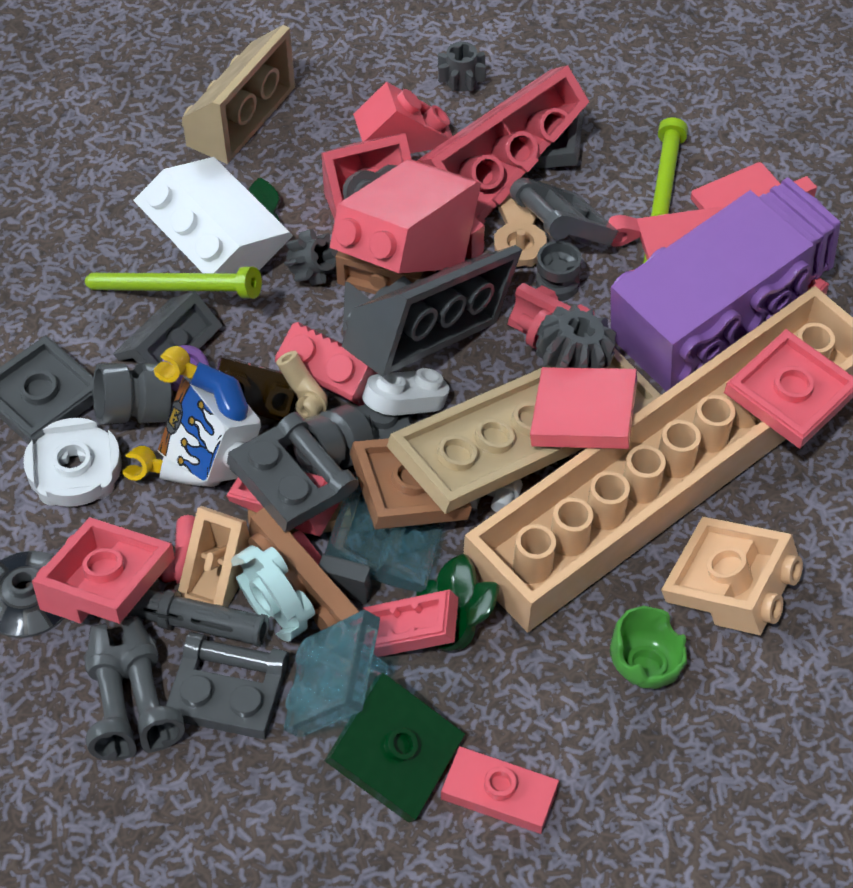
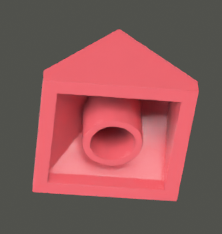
(364, 155)

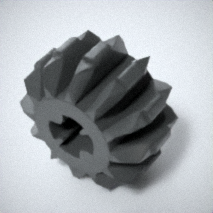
(575, 340)

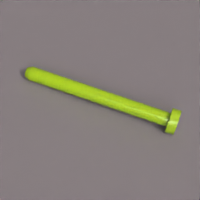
(672, 133)
(245, 282)

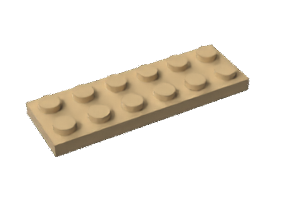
(485, 441)

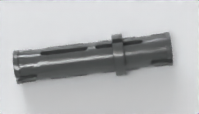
(173, 610)

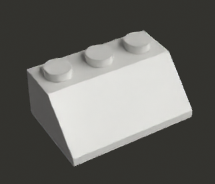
(212, 217)

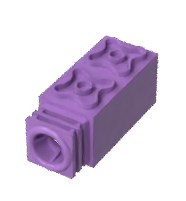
(722, 280)

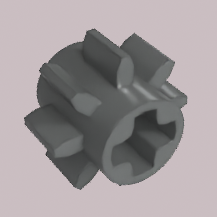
(461, 66)
(311, 257)

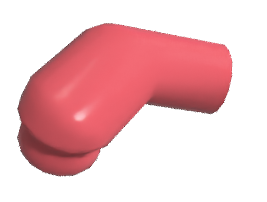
(183, 534)

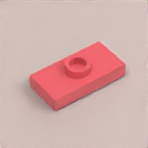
(415, 622)
(499, 789)

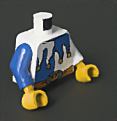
(202, 426)

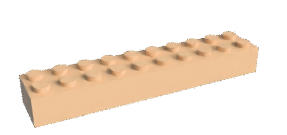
(617, 500)

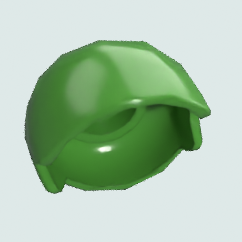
(647, 648)

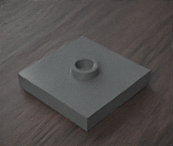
(42, 388)

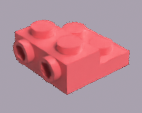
(101, 572)

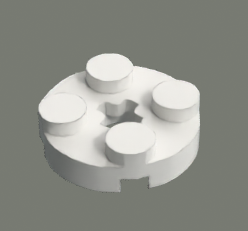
(75, 485)

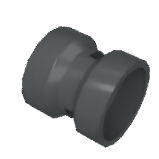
(559, 268)

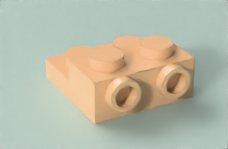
(735, 574)

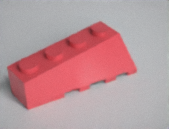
(511, 136)

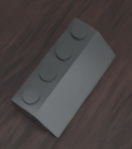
(430, 312)

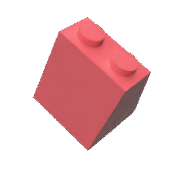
(408, 219)

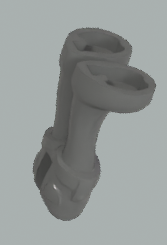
(110, 665)

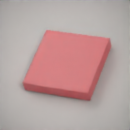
(791, 388)
(584, 408)

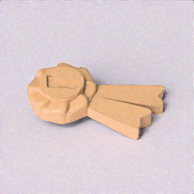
(519, 231)

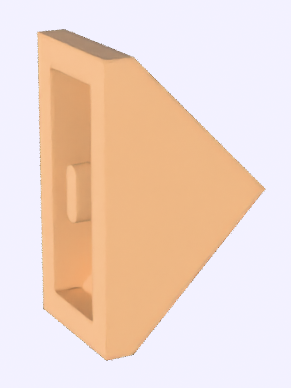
(208, 564)

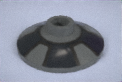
(19, 607)

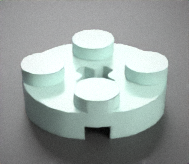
(271, 592)

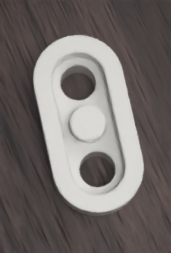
(406, 392)

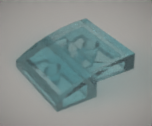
(394, 555)

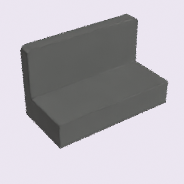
(177, 323)

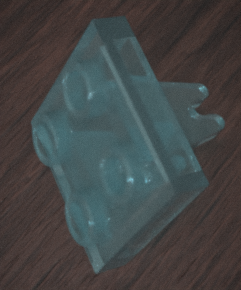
(333, 674)

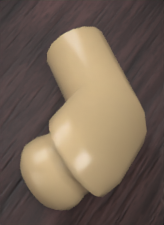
(310, 395)

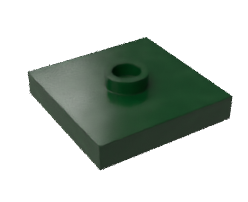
(395, 748)

